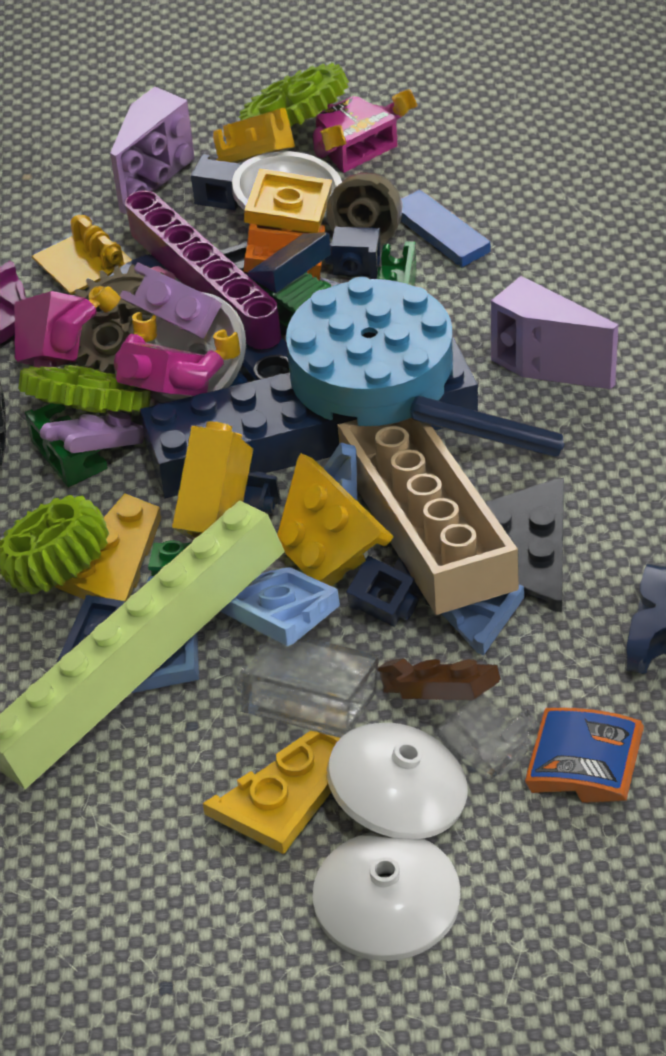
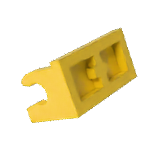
(254, 137)

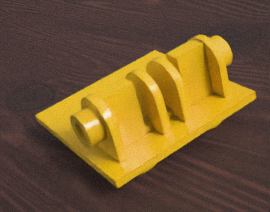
(81, 256)

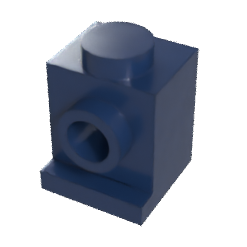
(213, 183)
(355, 251)
(380, 579)

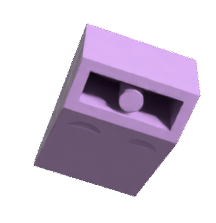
(151, 144)
(551, 337)

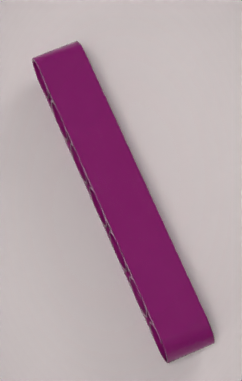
(202, 265)

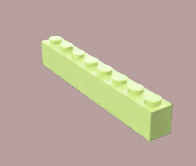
(134, 641)

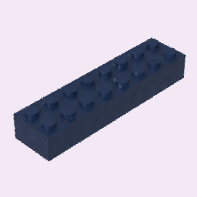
(269, 421)

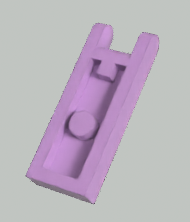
(173, 301)
(94, 432)

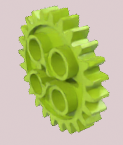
(301, 94)
(82, 389)

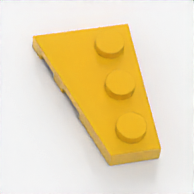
(117, 570)
(280, 797)

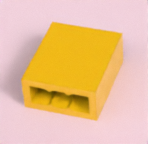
(211, 477)

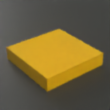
(288, 201)

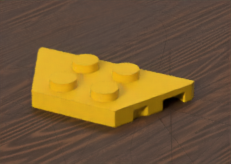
(326, 526)

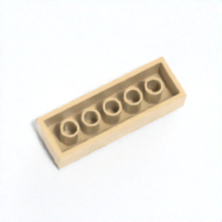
(434, 514)

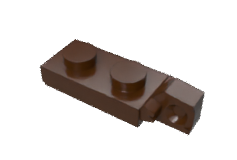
(438, 681)

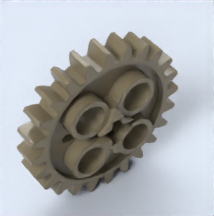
(109, 326)

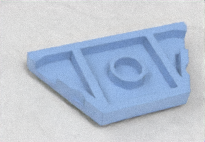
(283, 604)

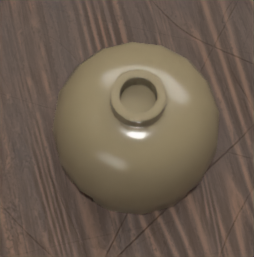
(366, 202)

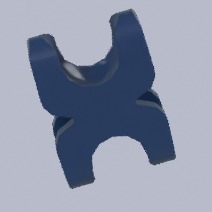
(648, 625)

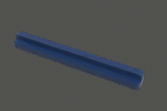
(486, 426)

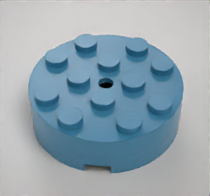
(369, 350)

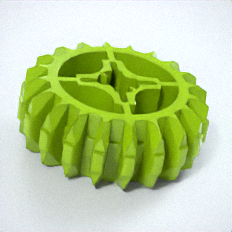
(52, 544)

